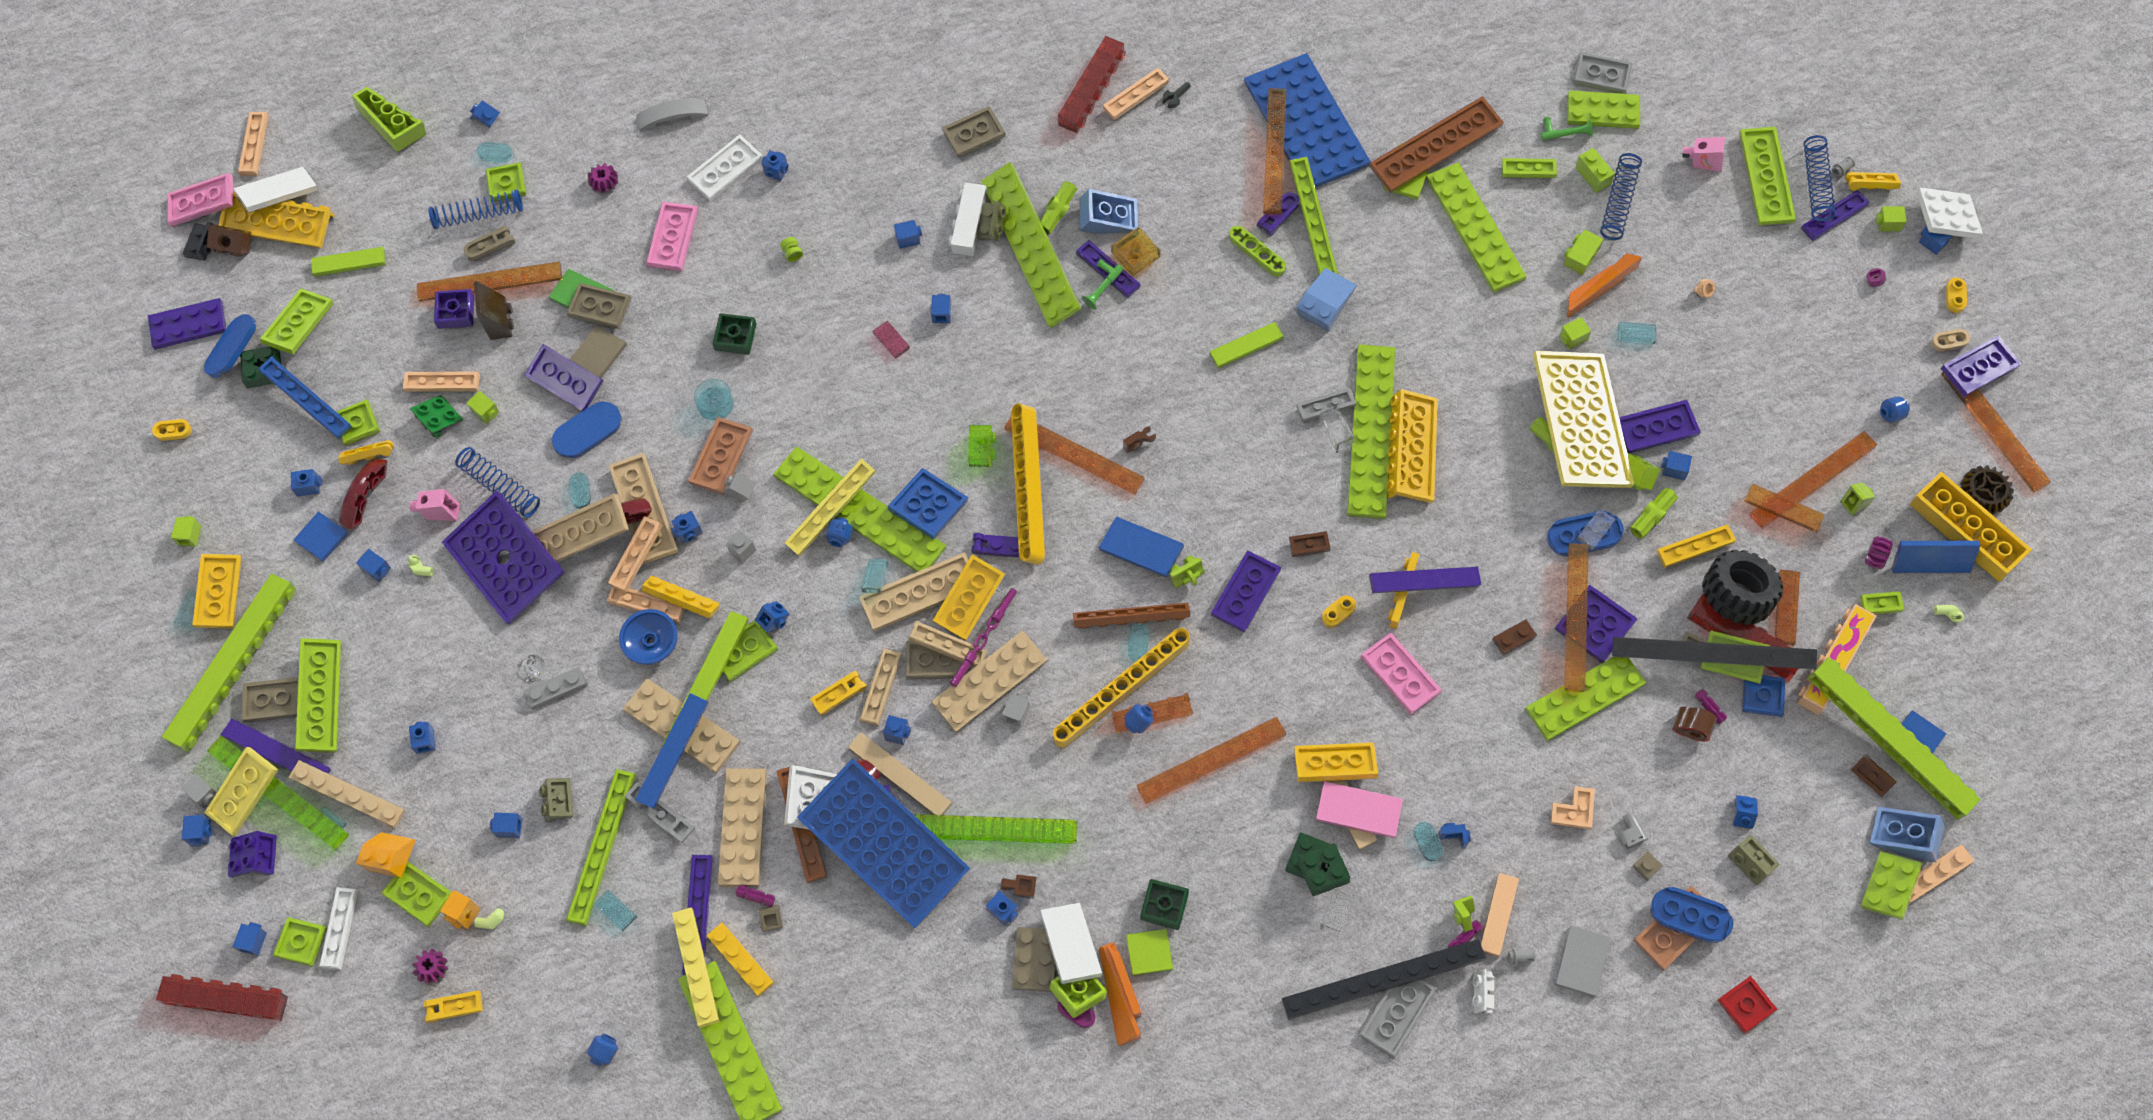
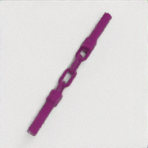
(971, 656)

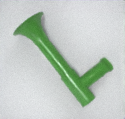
(1550, 134)
(1113, 274)

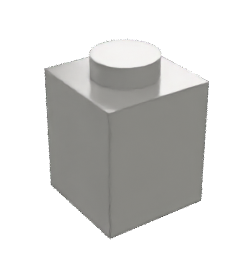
(739, 486)
(741, 546)
(1016, 709)
(199, 791)

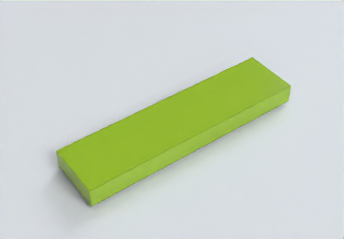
(348, 261)
(1246, 345)

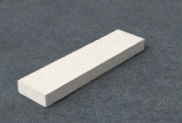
(338, 928)

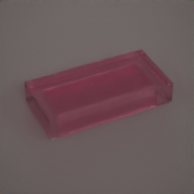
(891, 339)

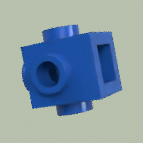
(775, 165)
(686, 527)
(772, 616)

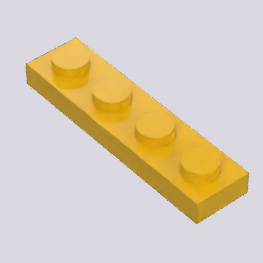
(1696, 546)
(680, 597)
(1400, 597)
(740, 959)

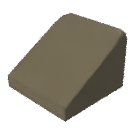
(770, 918)

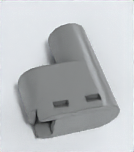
(1635, 833)

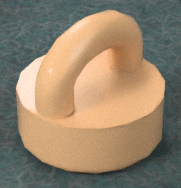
(1705, 288)

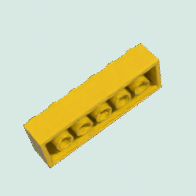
(1966, 520)

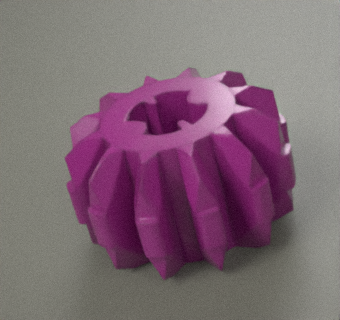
(602, 178)
(1878, 552)
(423, 962)

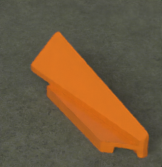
(1602, 283)
(1121, 995)

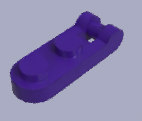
(1289, 205)
(996, 545)

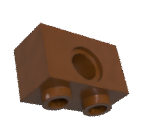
(238, 240)

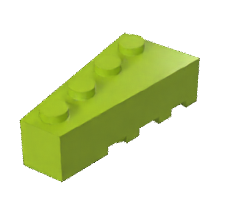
(389, 121)

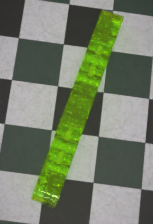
(286, 799)
(1001, 828)

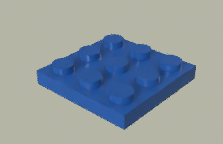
(927, 503)

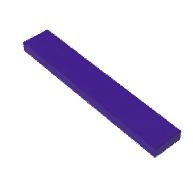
(1425, 579)
(267, 747)
(700, 894)

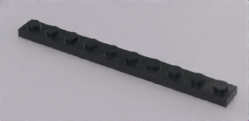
(1714, 652)
(1383, 979)

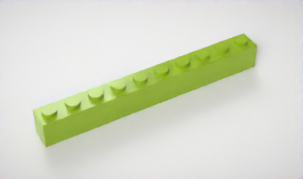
(229, 663)
(1894, 738)

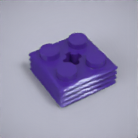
(444, 313)

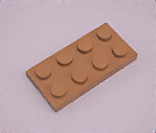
(720, 455)
(1663, 943)

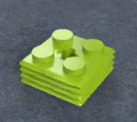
(1078, 1001)

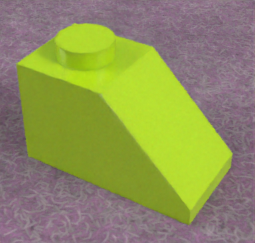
(1643, 472)
(1857, 498)

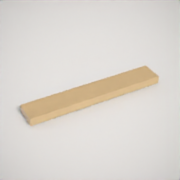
(900, 775)

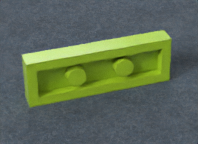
(1529, 168)

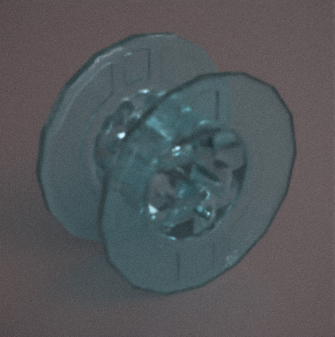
(705, 394)

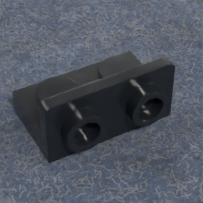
(197, 242)

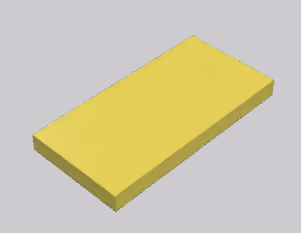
(241, 791)

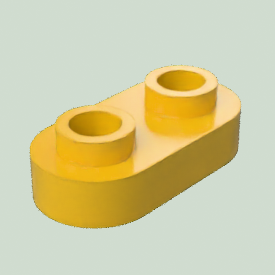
(1956, 293)
(172, 428)
(1339, 610)

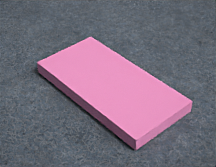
(200, 199)
(672, 236)
(1401, 673)
(1359, 809)

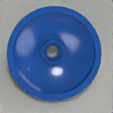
(643, 627)

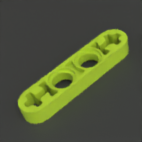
(1255, 252)

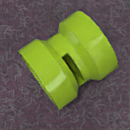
(791, 249)

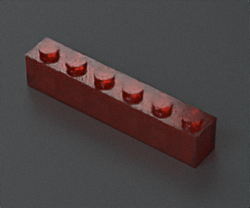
(1091, 84)
(1708, 619)
(221, 997)

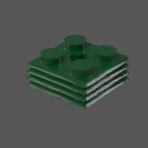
(727, 326)
(252, 360)
(1303, 845)
(1317, 879)
(1158, 893)

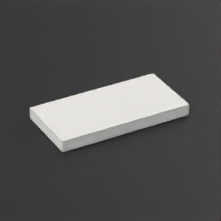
(724, 168)
(275, 189)
(1070, 943)

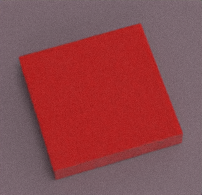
(1747, 1004)

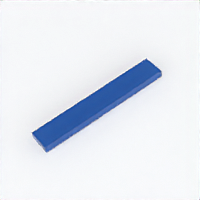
(305, 398)
(672, 751)

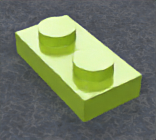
(1882, 602)

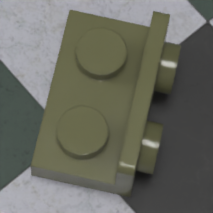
(991, 221)
(556, 799)
(1753, 859)

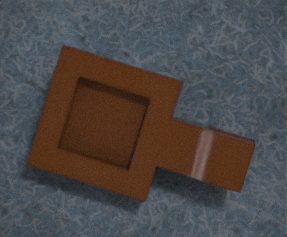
(1136, 440)
(1023, 885)

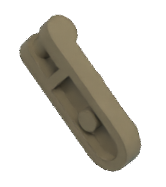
(488, 243)

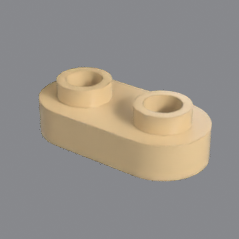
(1949, 341)

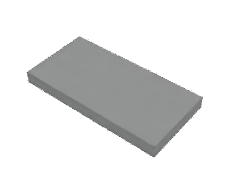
(1397, 1016)

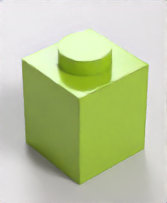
(1891, 218)
(1575, 333)
(483, 407)
(186, 531)

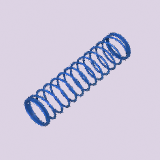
(1630, 166)
(1819, 179)
(435, 220)
(472, 455)

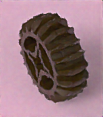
(1988, 485)

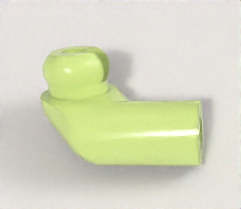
(417, 567)
(1950, 611)
(491, 921)

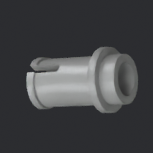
(1840, 168)
(1516, 956)

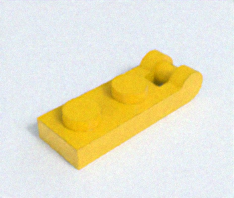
(1872, 180)
(366, 452)
(838, 693)
(453, 1006)

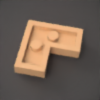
(1579, 813)

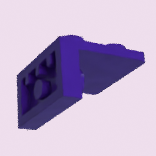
(252, 853)

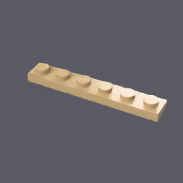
(346, 794)

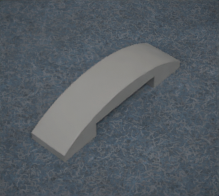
(669, 111)
(662, 816)

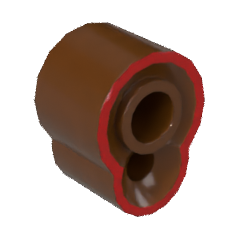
(1694, 723)

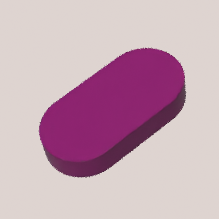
(1084, 1020)

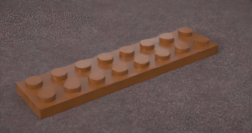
(1436, 144)

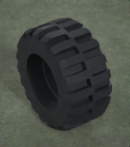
(1732, 600)

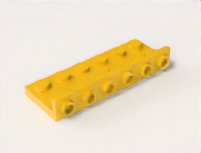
(281, 222)
(1412, 446)

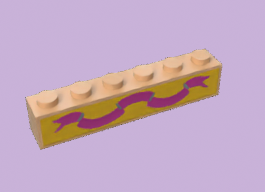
(1841, 649)

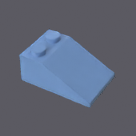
(1107, 212)
(1325, 299)
(1908, 833)

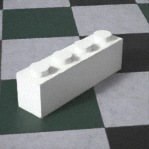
(968, 218)

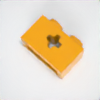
(459, 910)

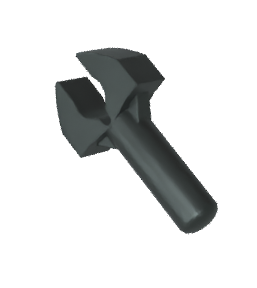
(1175, 95)

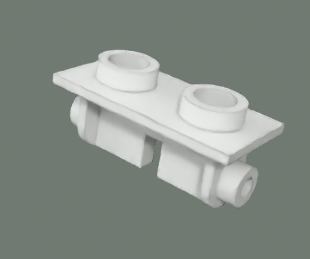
(1482, 1001)

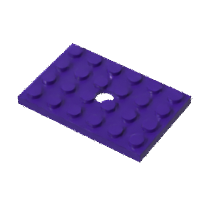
(477, 548)

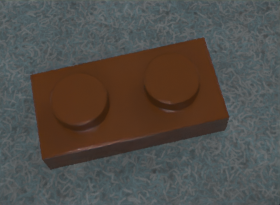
(1309, 544)
(1514, 637)
(1873, 775)

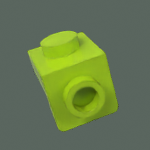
(1462, 911)

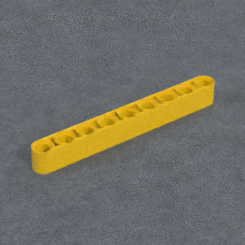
(1027, 484)
(1117, 695)

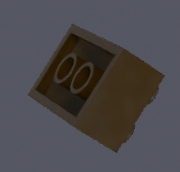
(493, 312)

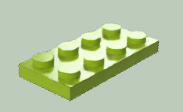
(1603, 109)
(296, 321)

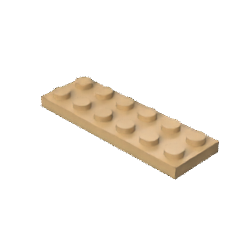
(635, 481)
(583, 528)
(912, 593)
(989, 681)
(658, 711)
(742, 828)

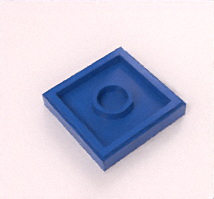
(320, 536)
(1765, 697)
(1924, 730)

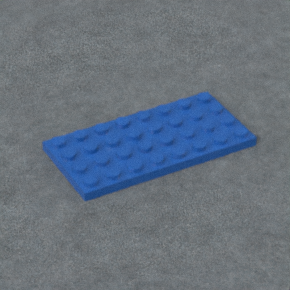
(1312, 119)
(883, 843)

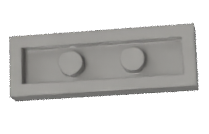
(1312, 408)
(555, 688)

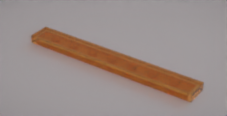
(1274, 151)
(495, 280)
(2003, 438)
(1086, 459)
(1820, 474)
(1576, 618)
(1211, 760)

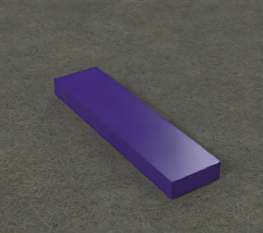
(1844, 209)
(1092, 254)

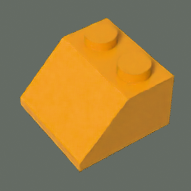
(386, 854)

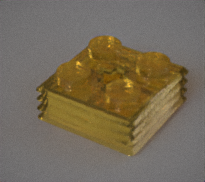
(1135, 241)

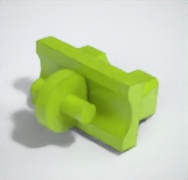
(1187, 573)

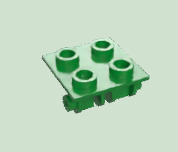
(436, 415)

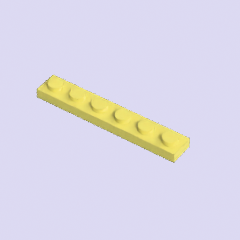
(830, 507)
(695, 968)

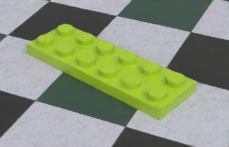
(1767, 176)
(1603, 687)
(318, 695)

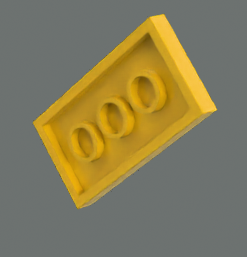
(217, 591)
(968, 597)
(1335, 762)

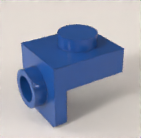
(484, 113)
(1745, 812)
(1451, 831)

